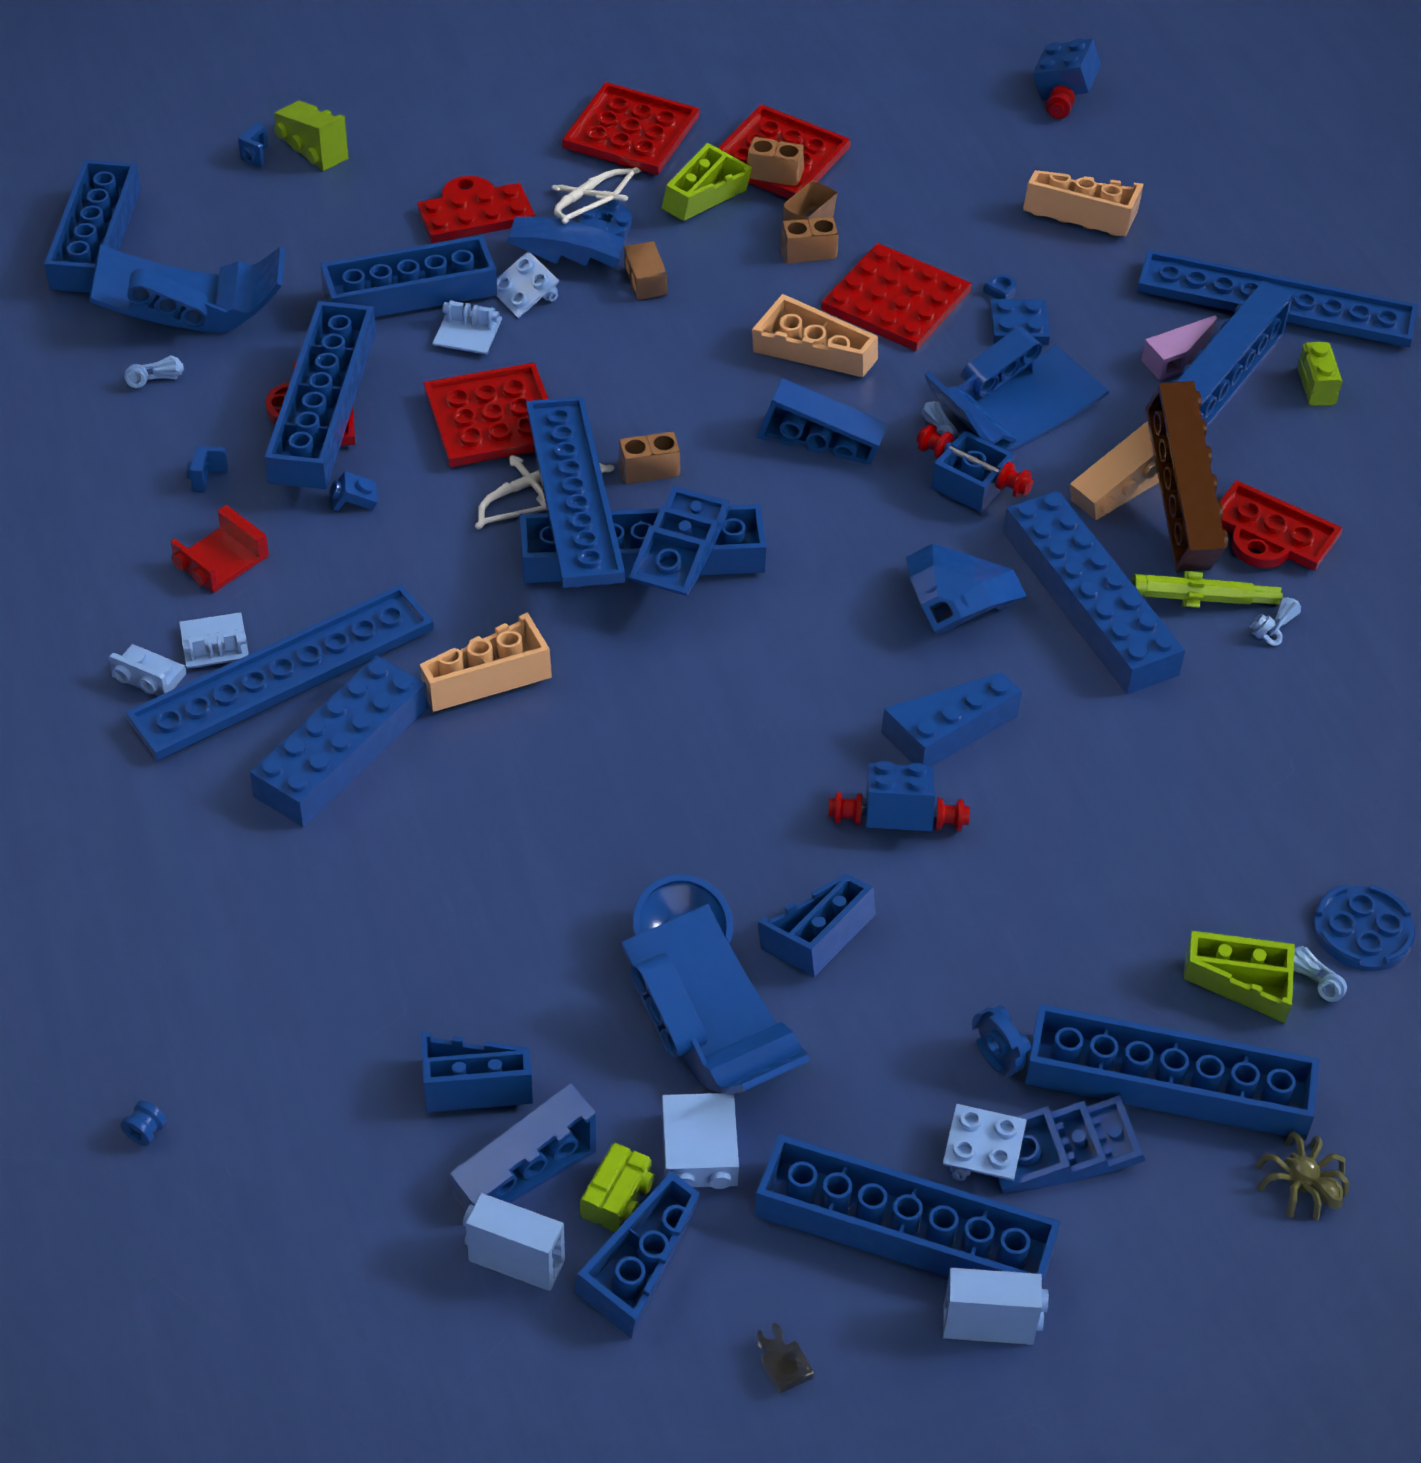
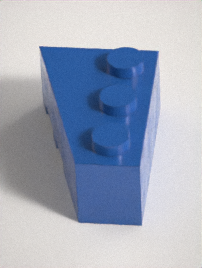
(820, 926)
(474, 1075)

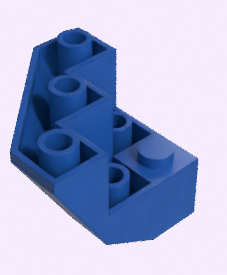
(959, 586)

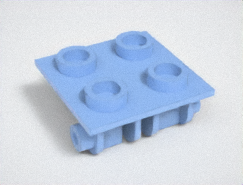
(526, 284)
(467, 329)
(213, 640)
(983, 1143)

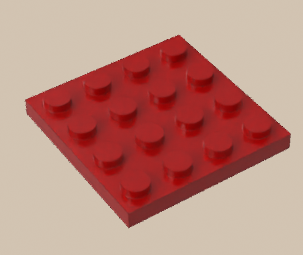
(631, 128)
(820, 146)
(896, 296)
(485, 413)

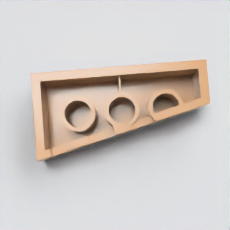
(1083, 201)
(814, 338)
(1117, 475)
(488, 666)

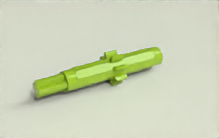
(1195, 589)

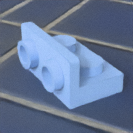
(146, 670)

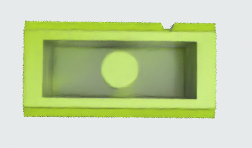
(1319, 373)
(616, 1187)

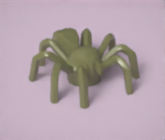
(1306, 1176)

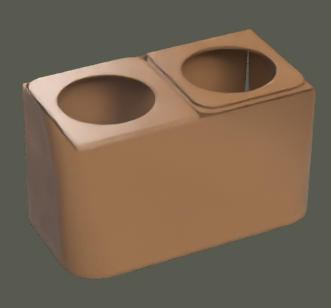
(776, 161)
(811, 197)
(809, 240)
(643, 269)
(649, 458)

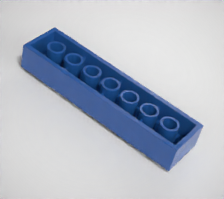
(1238, 347)
(320, 395)
(736, 551)
(1093, 592)
(1173, 1071)
(899, 1213)

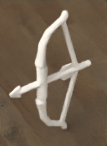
(587, 189)
(528, 480)

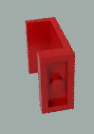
(222, 553)

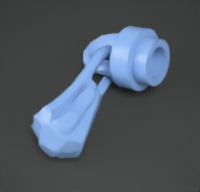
(167, 368)
(935, 415)
(1262, 624)
(1331, 986)

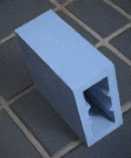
(701, 1139)
(514, 1241)
(994, 1306)

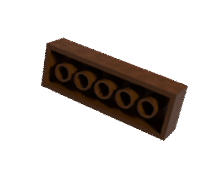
(1186, 476)

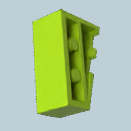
(313, 133)
(705, 182)
(1243, 970)

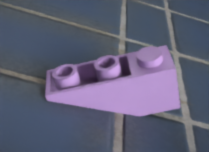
(1173, 350)

